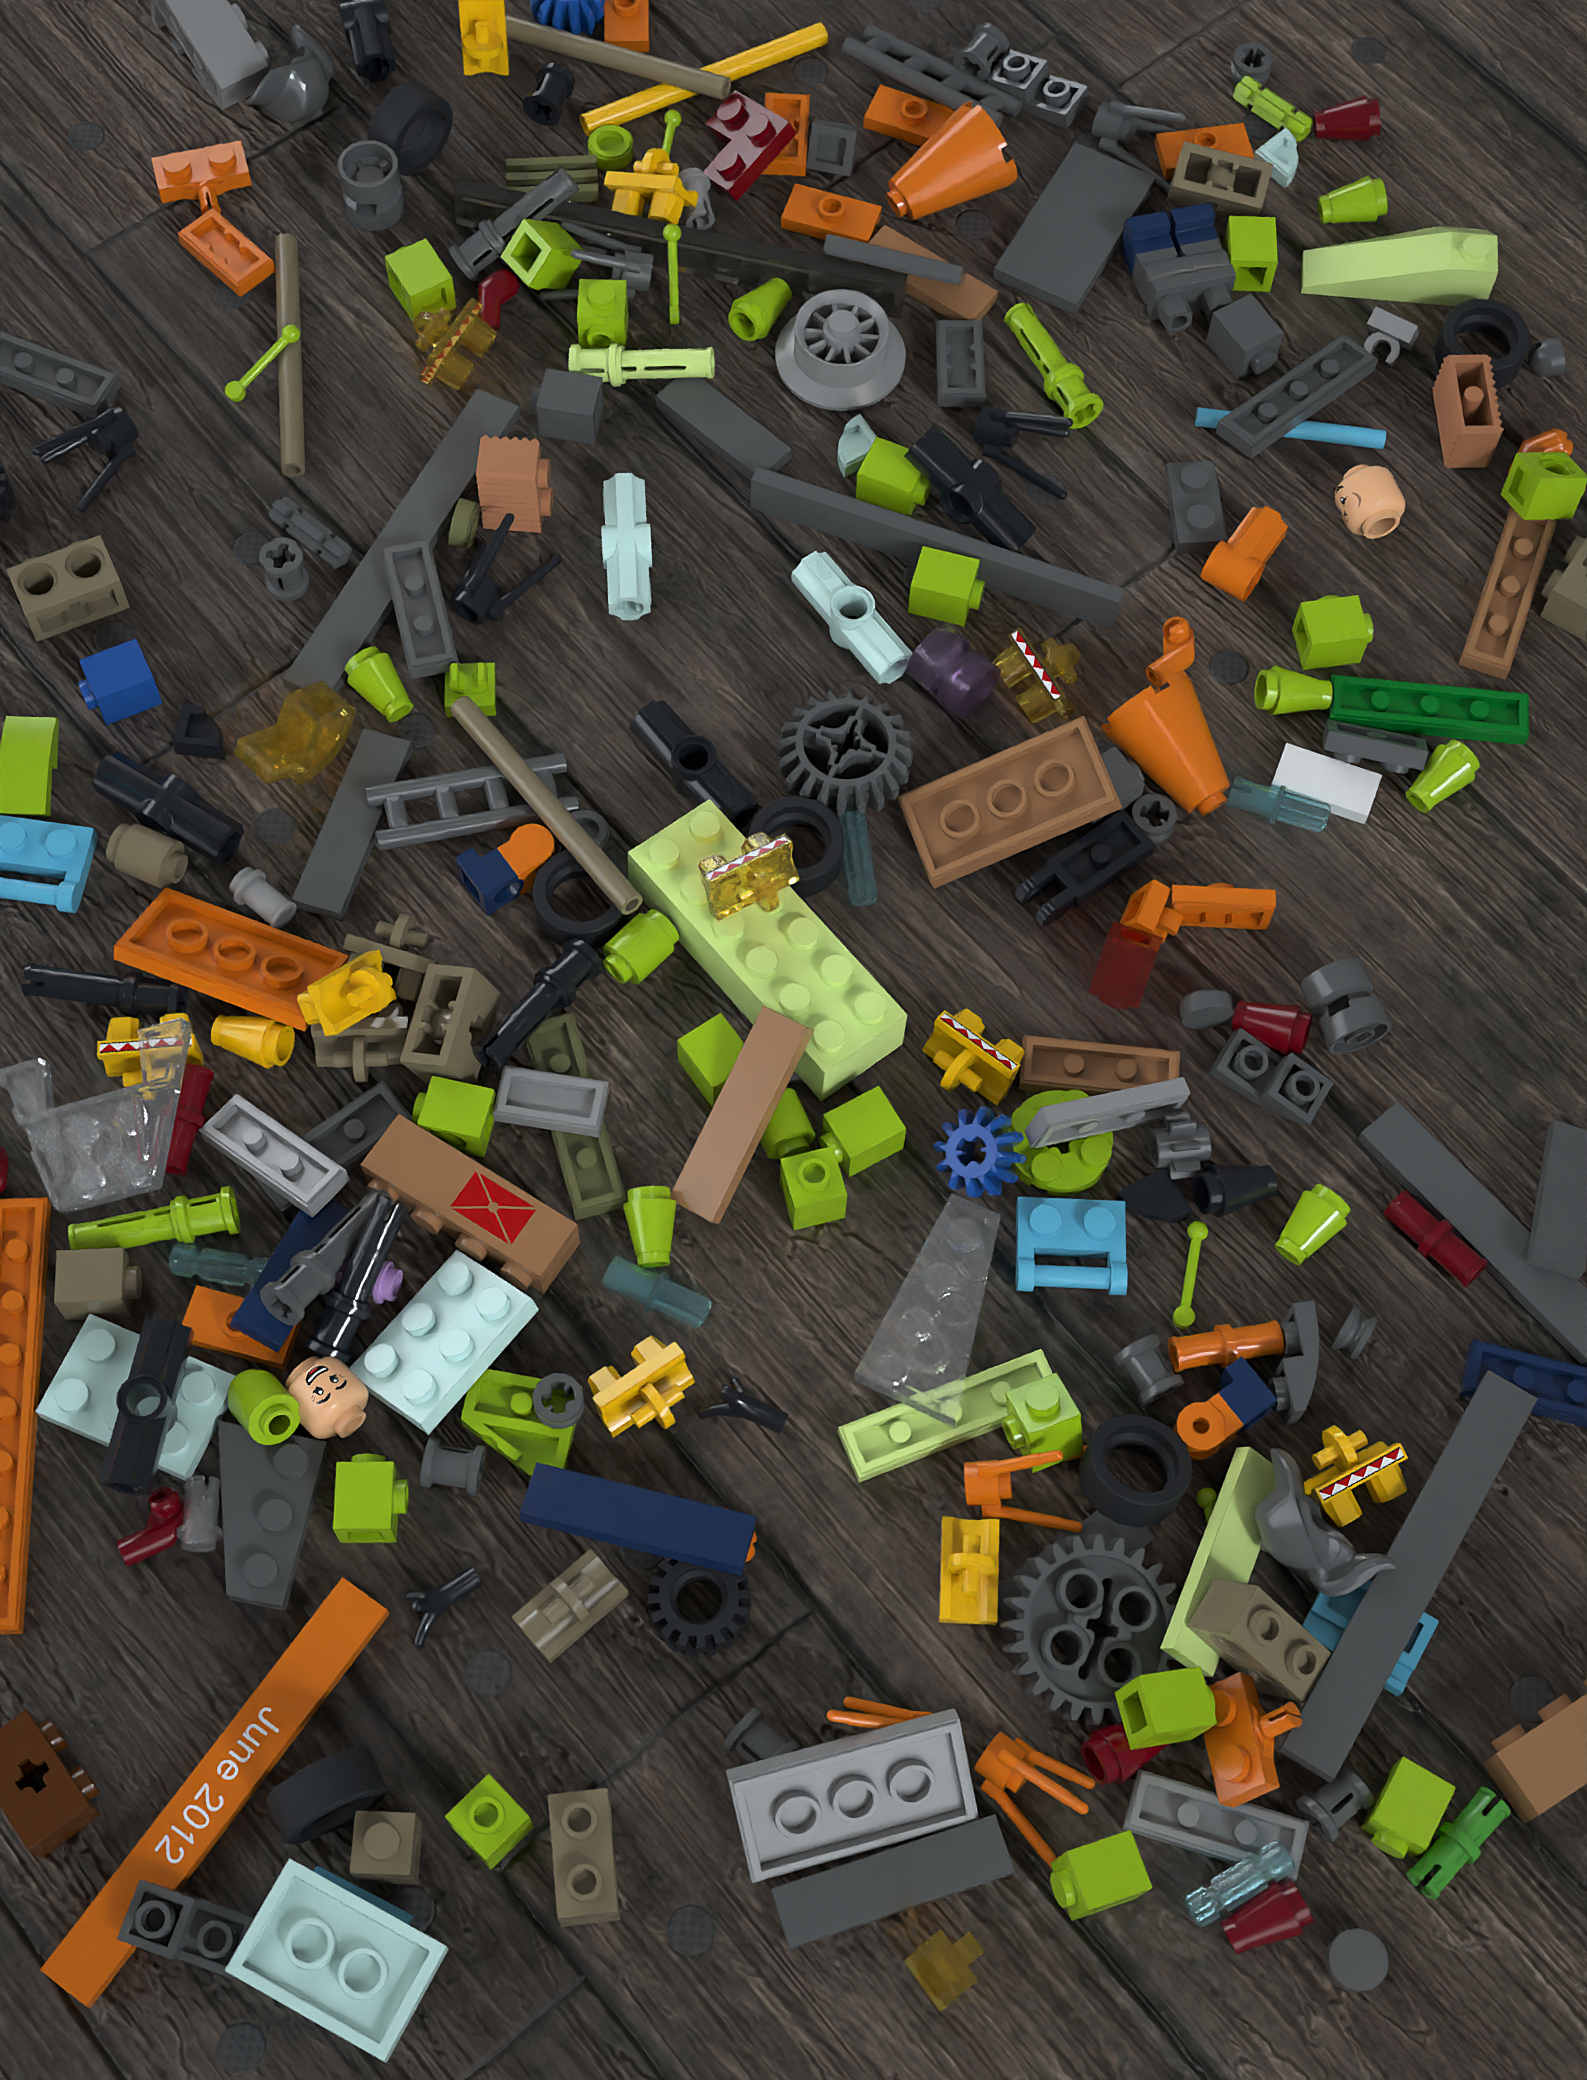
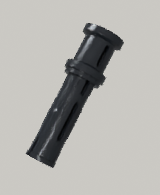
(552, 989)
(130, 993)
(348, 1303)

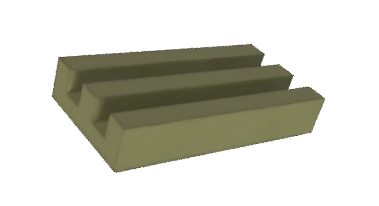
(536, 169)

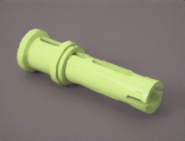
(618, 364)

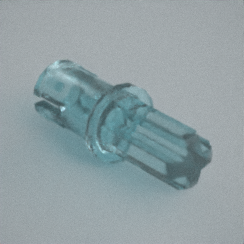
(1279, 805)
(657, 1292)

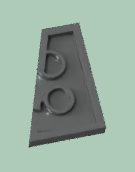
(266, 1511)

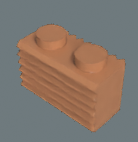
(1467, 411)
(513, 481)

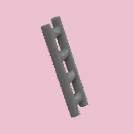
(917, 61)
(450, 822)

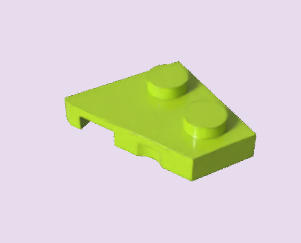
(504, 1417)

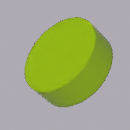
(612, 147)

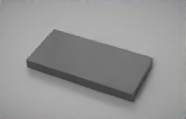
(1074, 228)

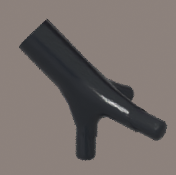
(745, 1406)
(439, 1599)

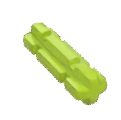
(1272, 108)

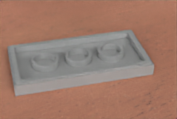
(852, 1795)

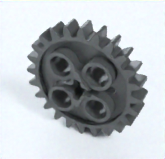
(1046, 1611)

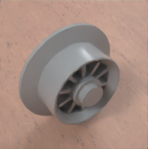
(840, 352)

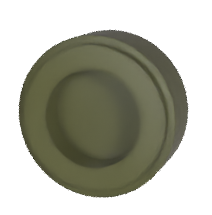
(464, 524)

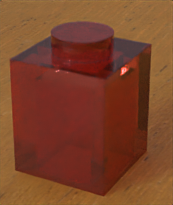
(1125, 966)

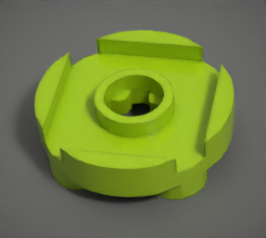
(1048, 1168)

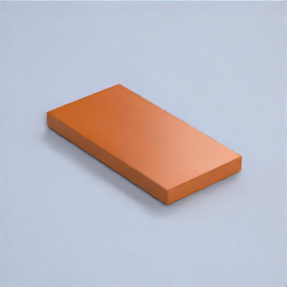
(226, 956)

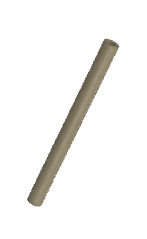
(618, 58)
(290, 358)
(546, 805)

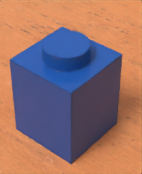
(118, 682)

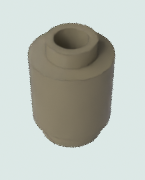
(147, 855)

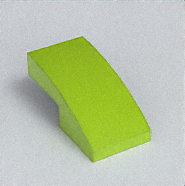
(26, 765)

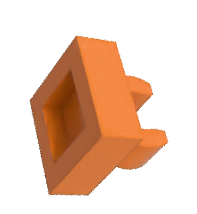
(1147, 911)

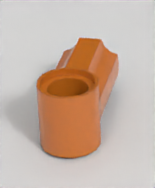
(1241, 561)

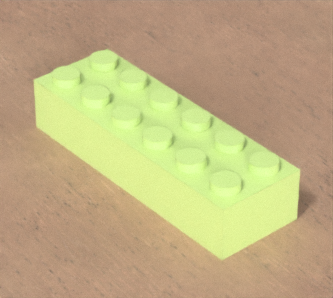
(772, 957)

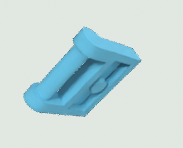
(45, 851)
(1071, 1230)

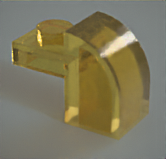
(305, 738)

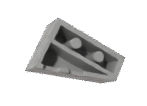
(217, 45)

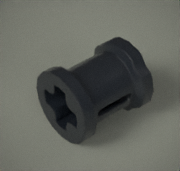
(552, 87)

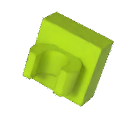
(472, 680)

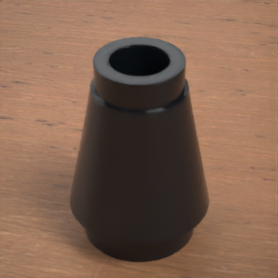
(1232, 1187)

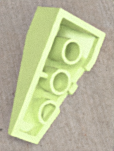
(1415, 266)

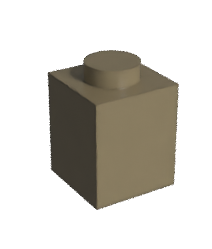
(96, 1283)
(386, 1847)

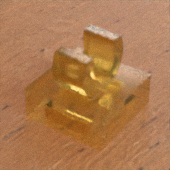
(944, 1967)

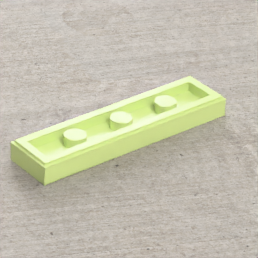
(905, 1434)
(1224, 1553)

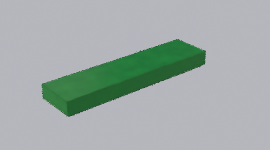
(1430, 709)

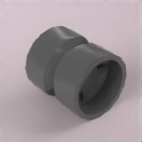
(371, 185)
(1343, 1000)

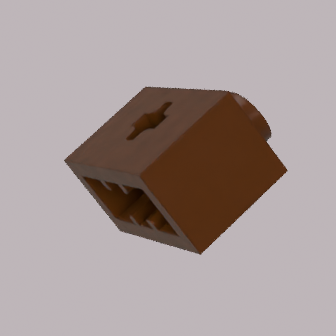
(62, 1807)

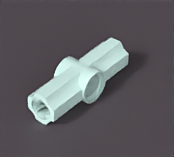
(626, 546)
(837, 597)

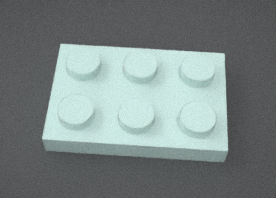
(443, 1341)
(87, 1388)
(337, 1960)

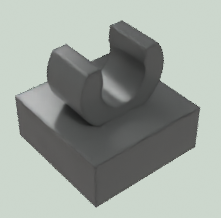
(832, 147)

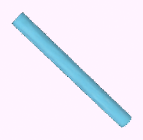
(1310, 430)

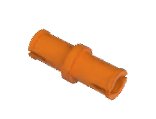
(1225, 1345)

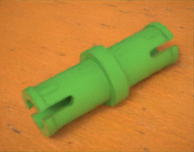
(1458, 1843)

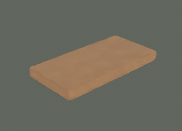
(1009, 802)

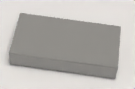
(551, 1101)

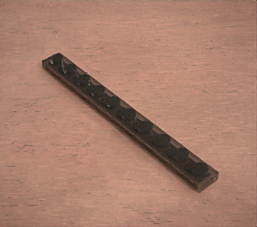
(699, 251)

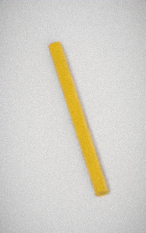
(732, 67)

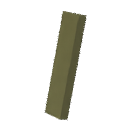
(584, 1160)

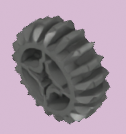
(826, 733)

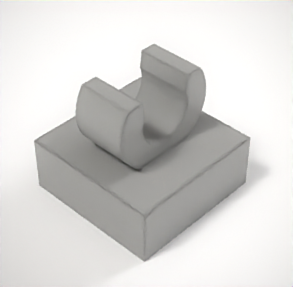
(1390, 330)

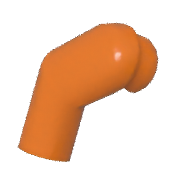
(1549, 441)
(1177, 651)

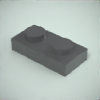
(1194, 506)
(1393, 750)

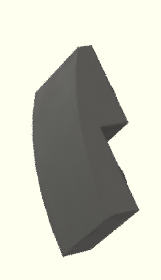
(1041, 93)
(1276, 1083)
(1296, 1375)
(184, 1927)

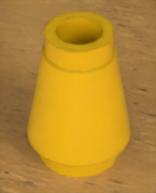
(254, 1038)

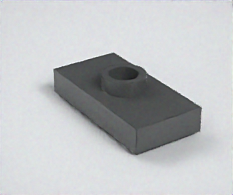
(960, 363)

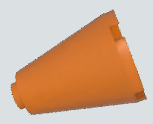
(952, 166)
(1172, 743)

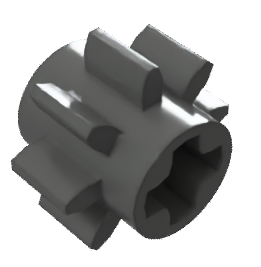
(1179, 1145)

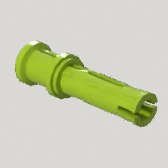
(1061, 379)
(179, 1220)

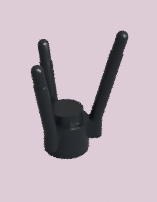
(1001, 428)
(107, 433)
(477, 592)

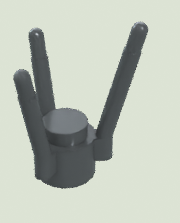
(1117, 124)
(627, 265)

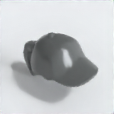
(301, 85)
(1302, 1540)

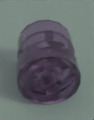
(960, 676)

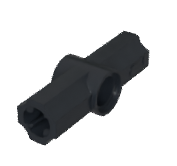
(368, 31)
(969, 490)
(677, 746)
(168, 807)
(136, 1439)

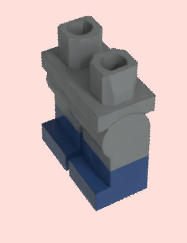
(1178, 264)

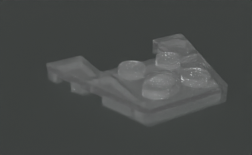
(108, 1142)

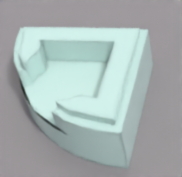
(1283, 155)
(854, 445)

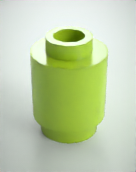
(640, 947)
(789, 1129)
(263, 1406)

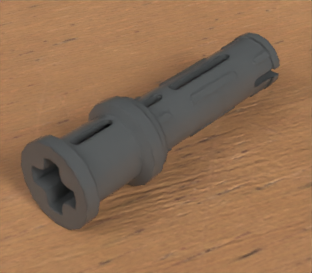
(494, 236)
(315, 1269)

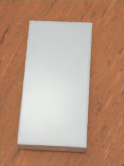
(1327, 780)

